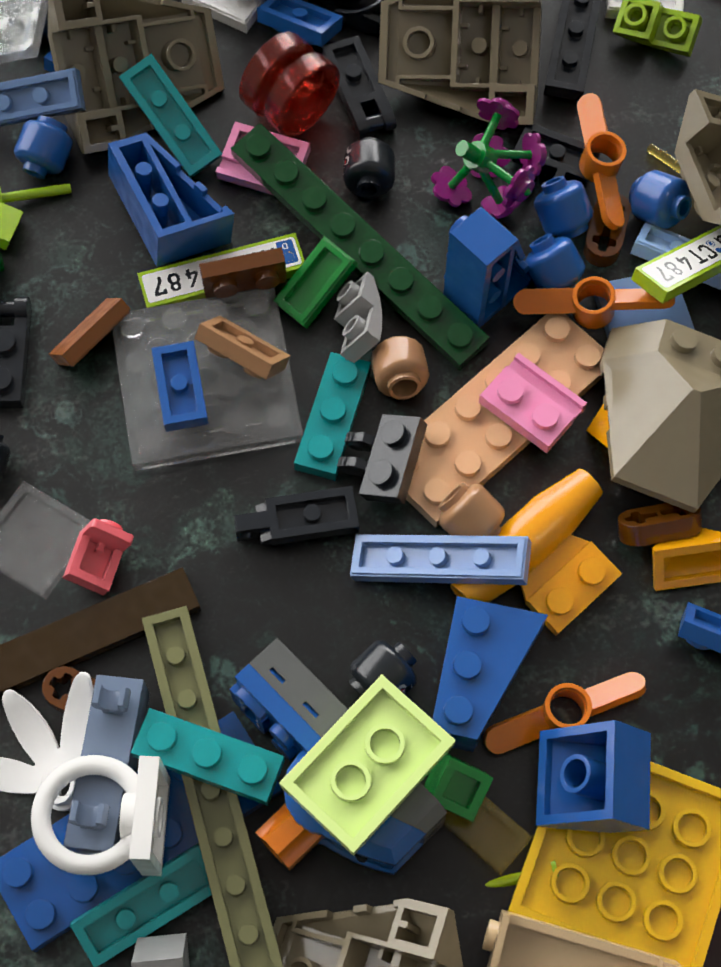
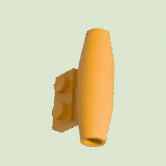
(563, 568)

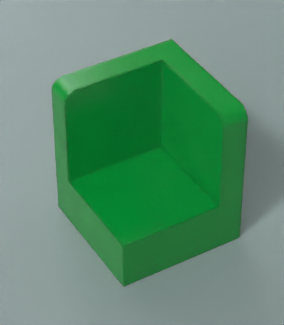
(458, 786)

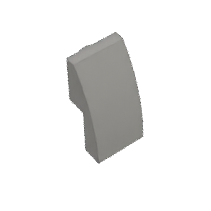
(360, 316)

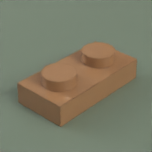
(246, 349)

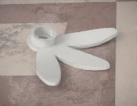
(41, 743)

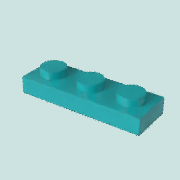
(170, 115)
(332, 416)
(209, 756)
(142, 907)

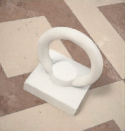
(141, 815)

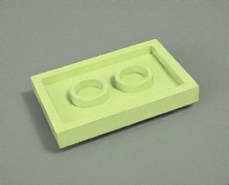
(367, 764)

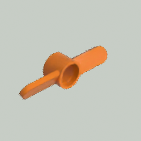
(603, 174)
(568, 299)
(592, 701)

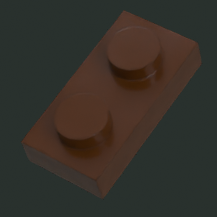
(242, 273)

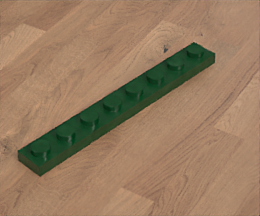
(331, 217)

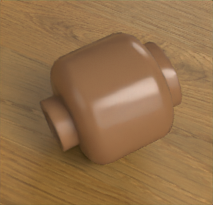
(400, 367)
(471, 512)

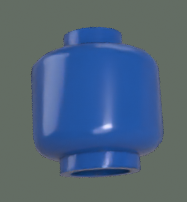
(43, 147)
(660, 199)
(563, 207)
(554, 262)

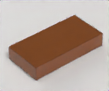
(90, 332)

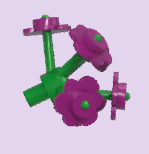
(486, 157)

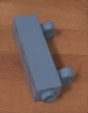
(111, 731)

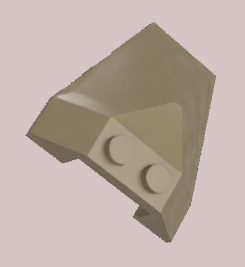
(115, 35)
(463, 52)
(700, 153)
(663, 410)
(368, 936)

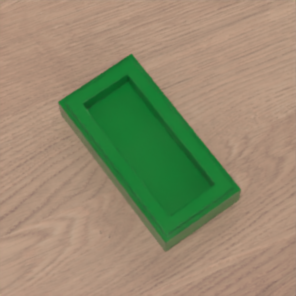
(315, 282)

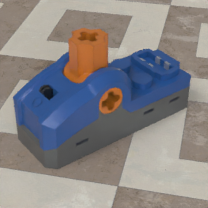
(298, 711)

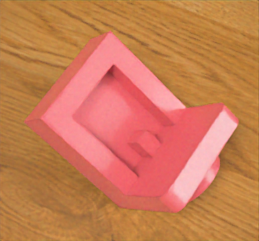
(97, 555)

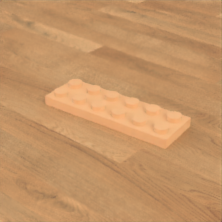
(472, 443)

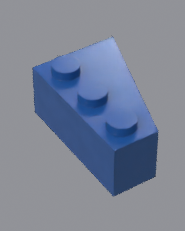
(164, 203)
(483, 266)
(480, 664)

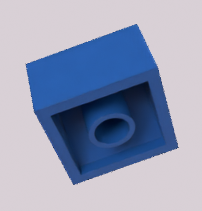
(594, 778)

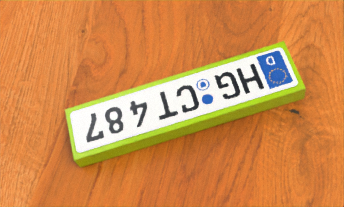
(681, 267)
(183, 280)

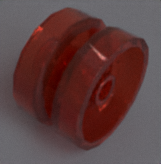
(289, 84)

